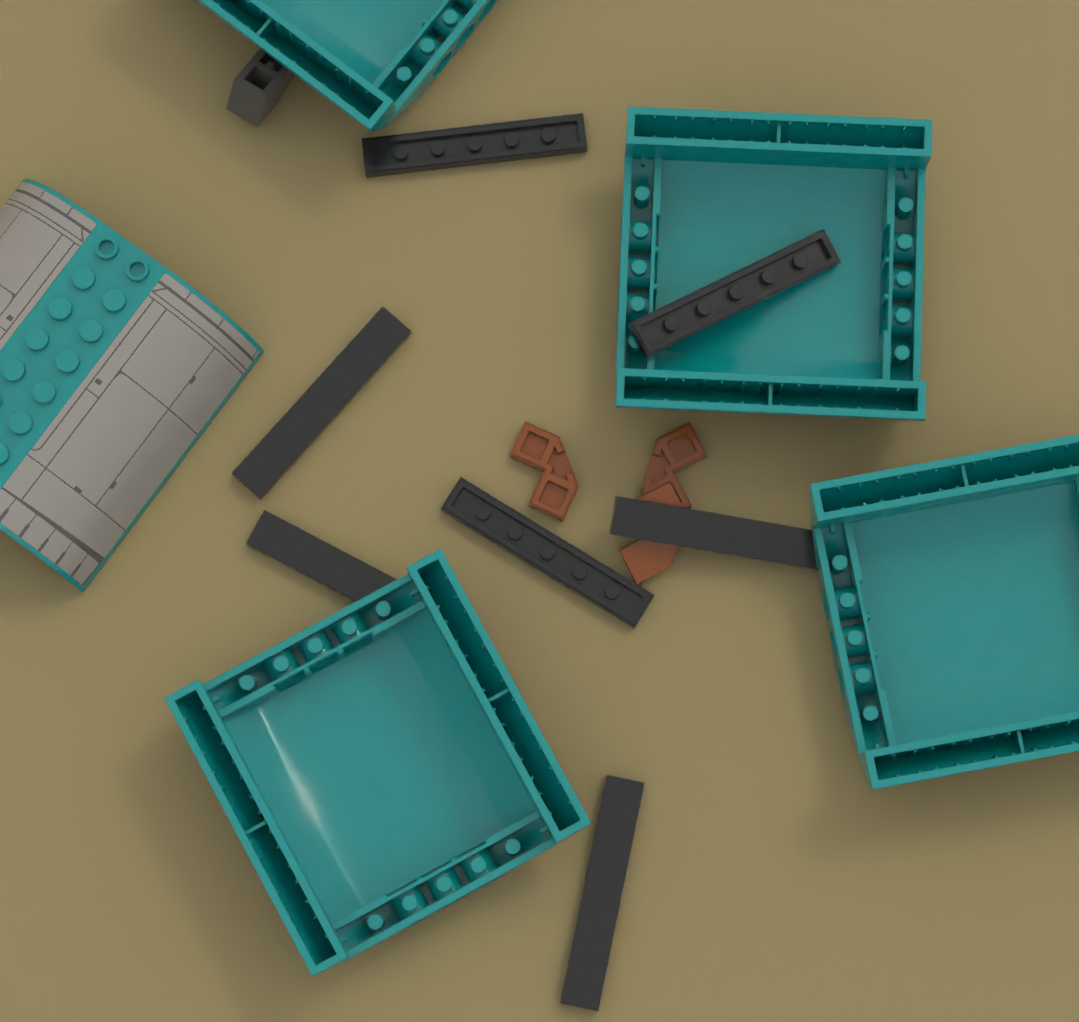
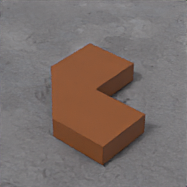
(546, 453)
(670, 455)
(649, 557)

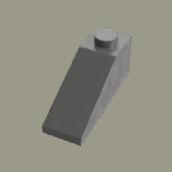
(258, 88)

